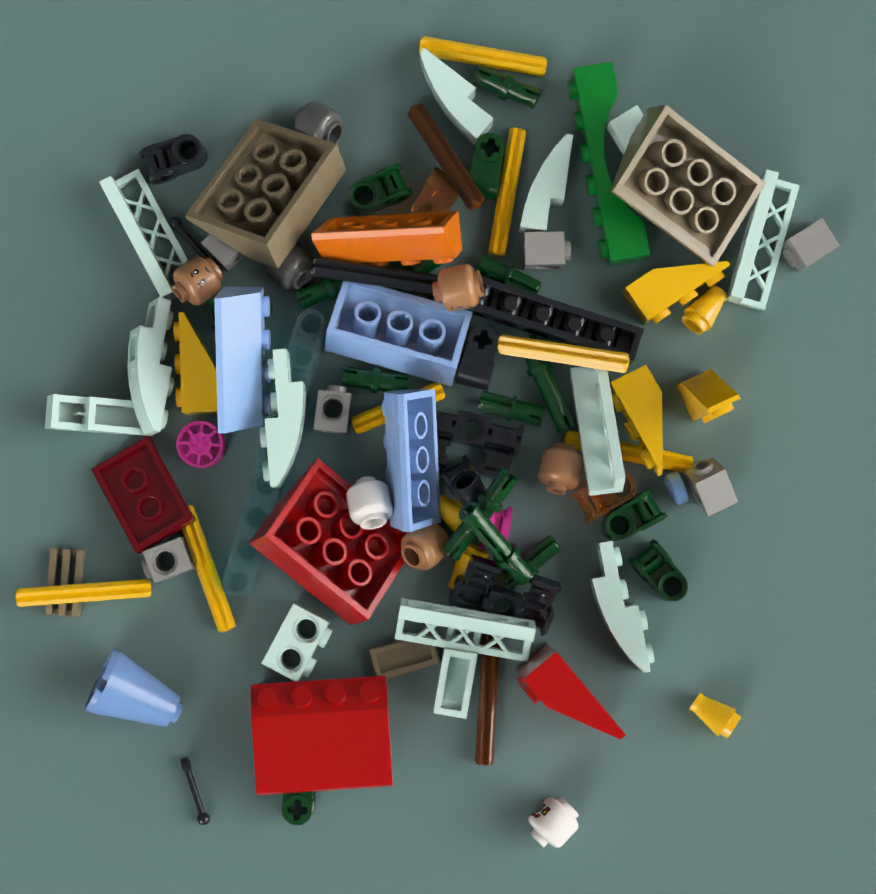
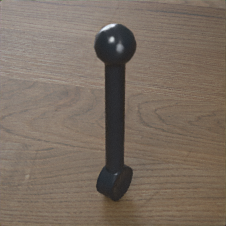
(175, 223)
(203, 817)

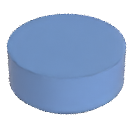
(676, 488)

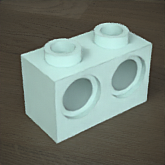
(290, 638)

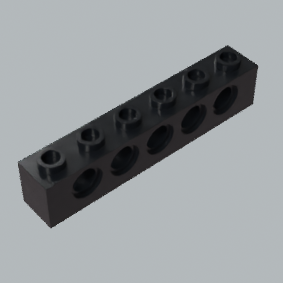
(555, 319)

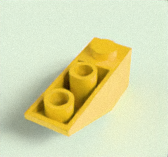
(663, 287)
(196, 370)
(707, 396)
(641, 405)

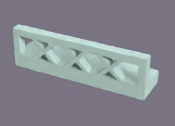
(136, 233)
(752, 238)
(597, 430)
(465, 621)

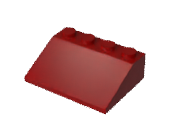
(325, 550)
(557, 686)
(321, 735)

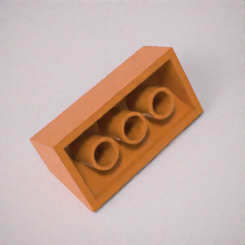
(391, 238)

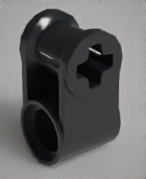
(171, 158)
(477, 364)
(463, 481)

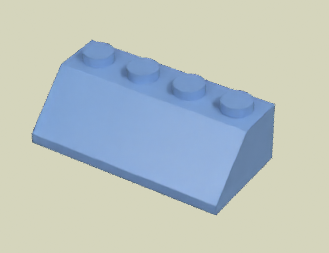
(397, 331)
(241, 357)
(412, 458)

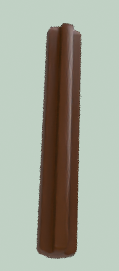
(446, 156)
(487, 706)

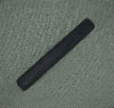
(373, 275)

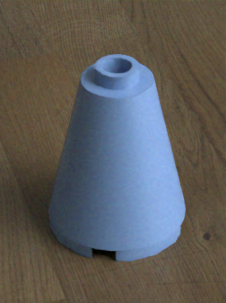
(132, 693)

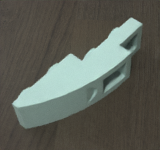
(148, 379)
(283, 433)
(622, 621)

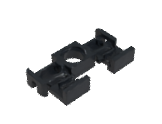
(497, 437)
(478, 585)

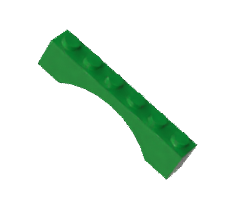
(621, 230)

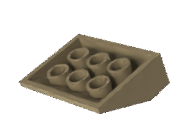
(685, 183)
(268, 191)

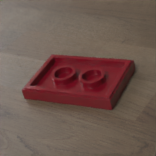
(143, 494)

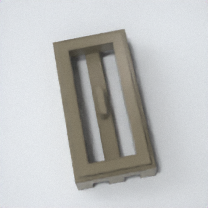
(52, 578)

